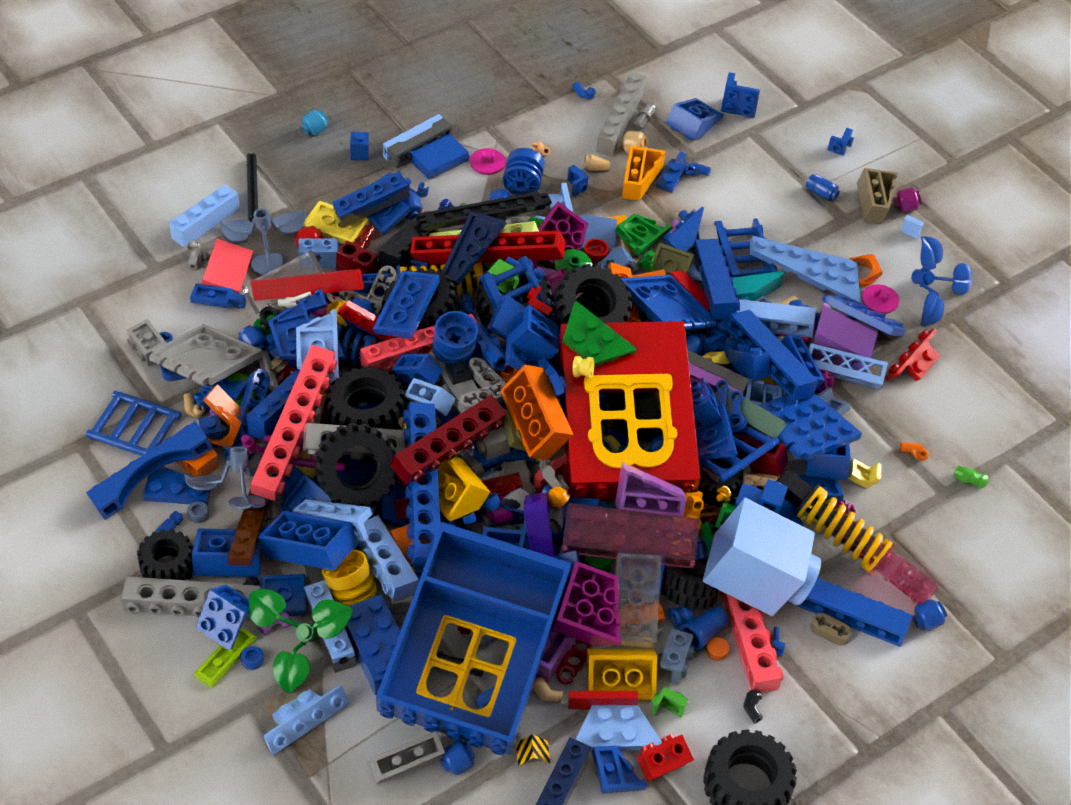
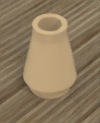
(595, 163)

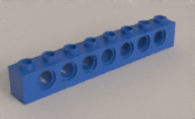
(424, 416)

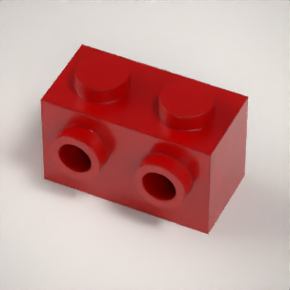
(664, 757)

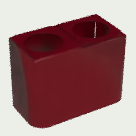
(355, 257)

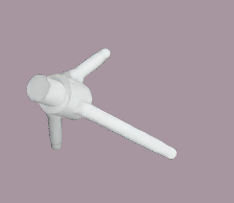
(292, 301)

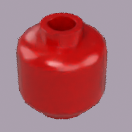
(309, 232)

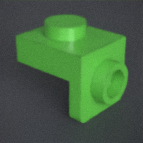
(670, 700)

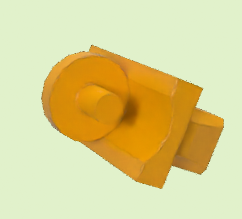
(693, 505)

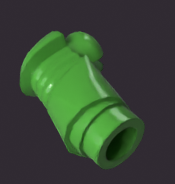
(971, 476)

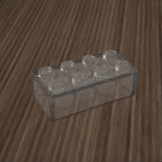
(638, 599)

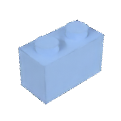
(428, 393)

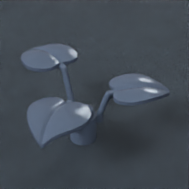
(239, 231)
(238, 462)

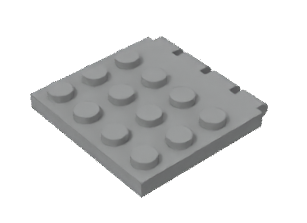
(205, 355)

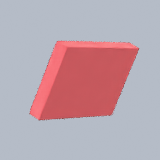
(227, 265)

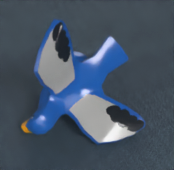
(515, 502)

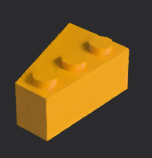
(641, 171)

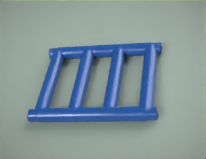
(135, 402)
(738, 464)

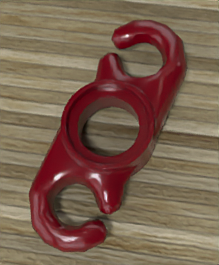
(565, 666)

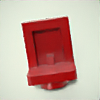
(537, 304)

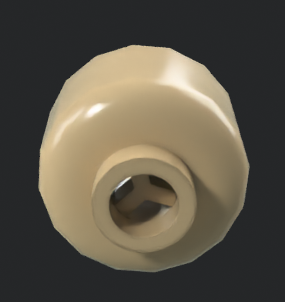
(633, 138)

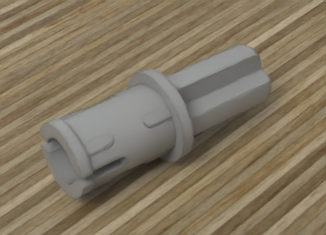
(644, 116)

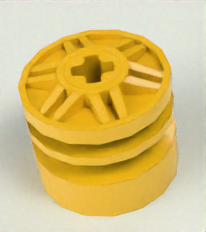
(351, 580)

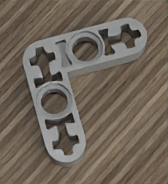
(374, 300)
(481, 371)

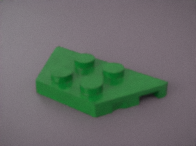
(641, 232)
(594, 338)

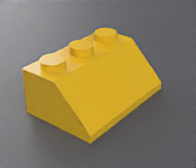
(459, 489)
(622, 671)

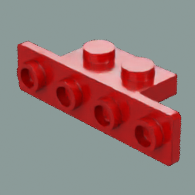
(917, 359)

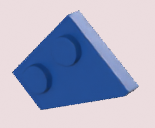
(614, 771)

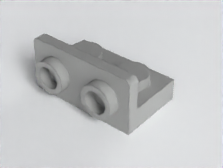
(144, 339)

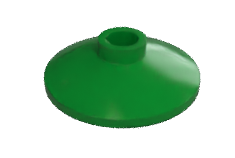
(572, 256)

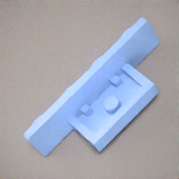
(303, 715)

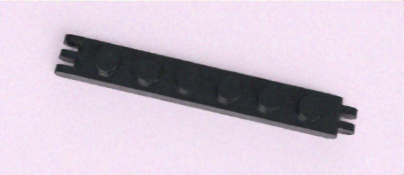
(494, 208)

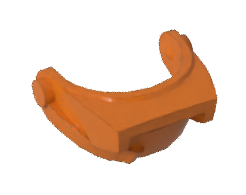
(871, 262)
(234, 428)

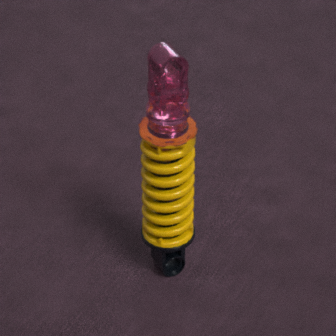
(875, 555)

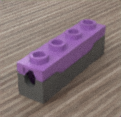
(712, 373)

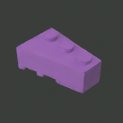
(648, 493)

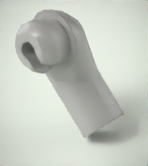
(195, 249)

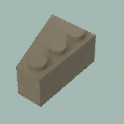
(875, 193)

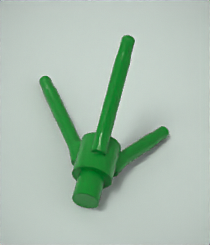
(647, 260)

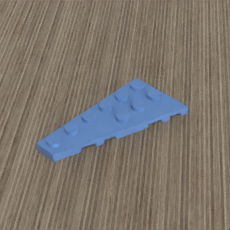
(813, 267)

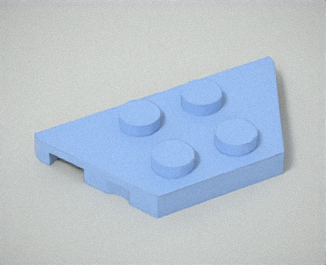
(321, 333)
(617, 726)

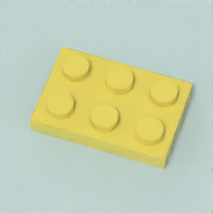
(324, 217)

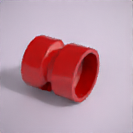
(596, 250)

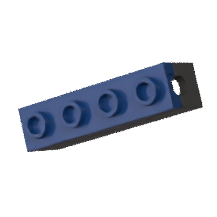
(371, 199)

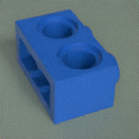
(419, 367)
(704, 402)

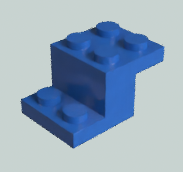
(532, 340)

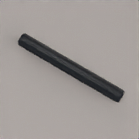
(252, 189)

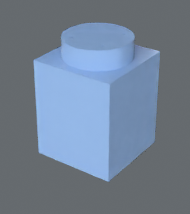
(762, 559)

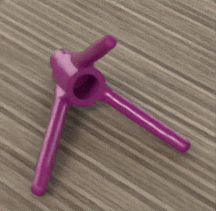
(251, 445)

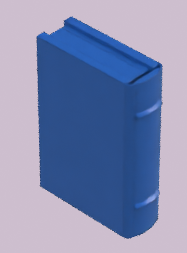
(439, 156)
(506, 317)

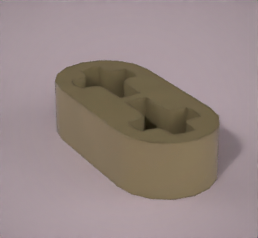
(830, 629)

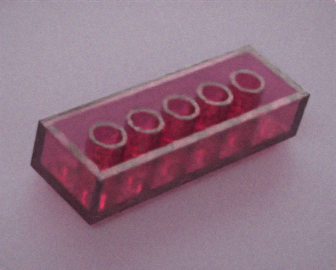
(612, 531)

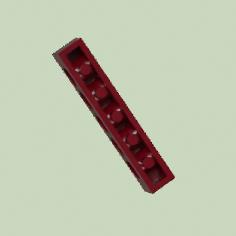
(405, 462)

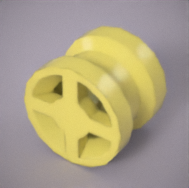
(583, 367)

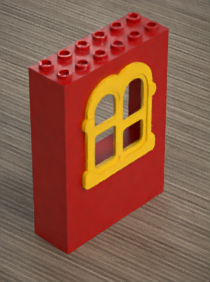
(655, 367)

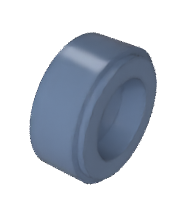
(198, 512)

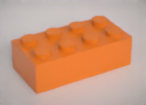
(536, 412)

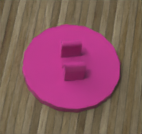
(487, 161)
(880, 298)

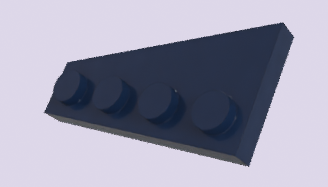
(471, 244)

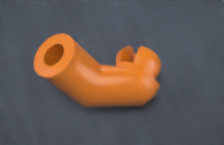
(915, 449)

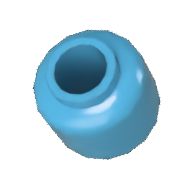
(314, 122)

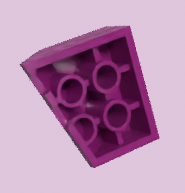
(570, 225)
(590, 607)

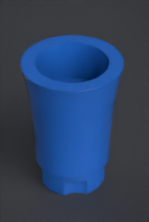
(705, 626)

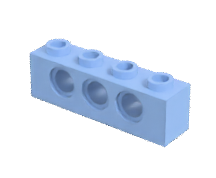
(387, 561)

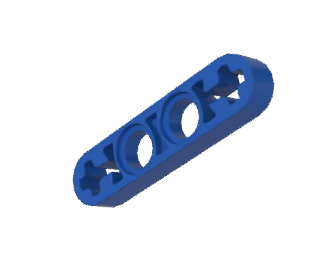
(248, 402)

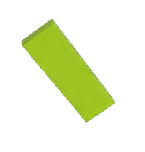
(223, 660)

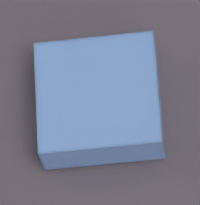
(912, 226)

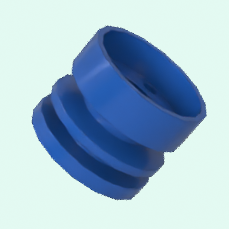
(523, 171)
(454, 337)

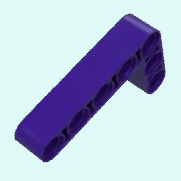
(538, 523)

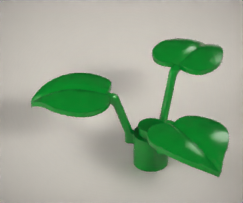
(330, 620)

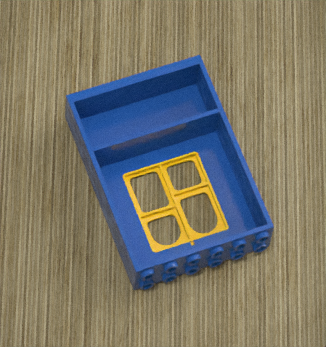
(494, 593)

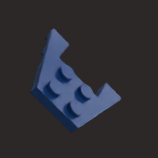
(284, 325)

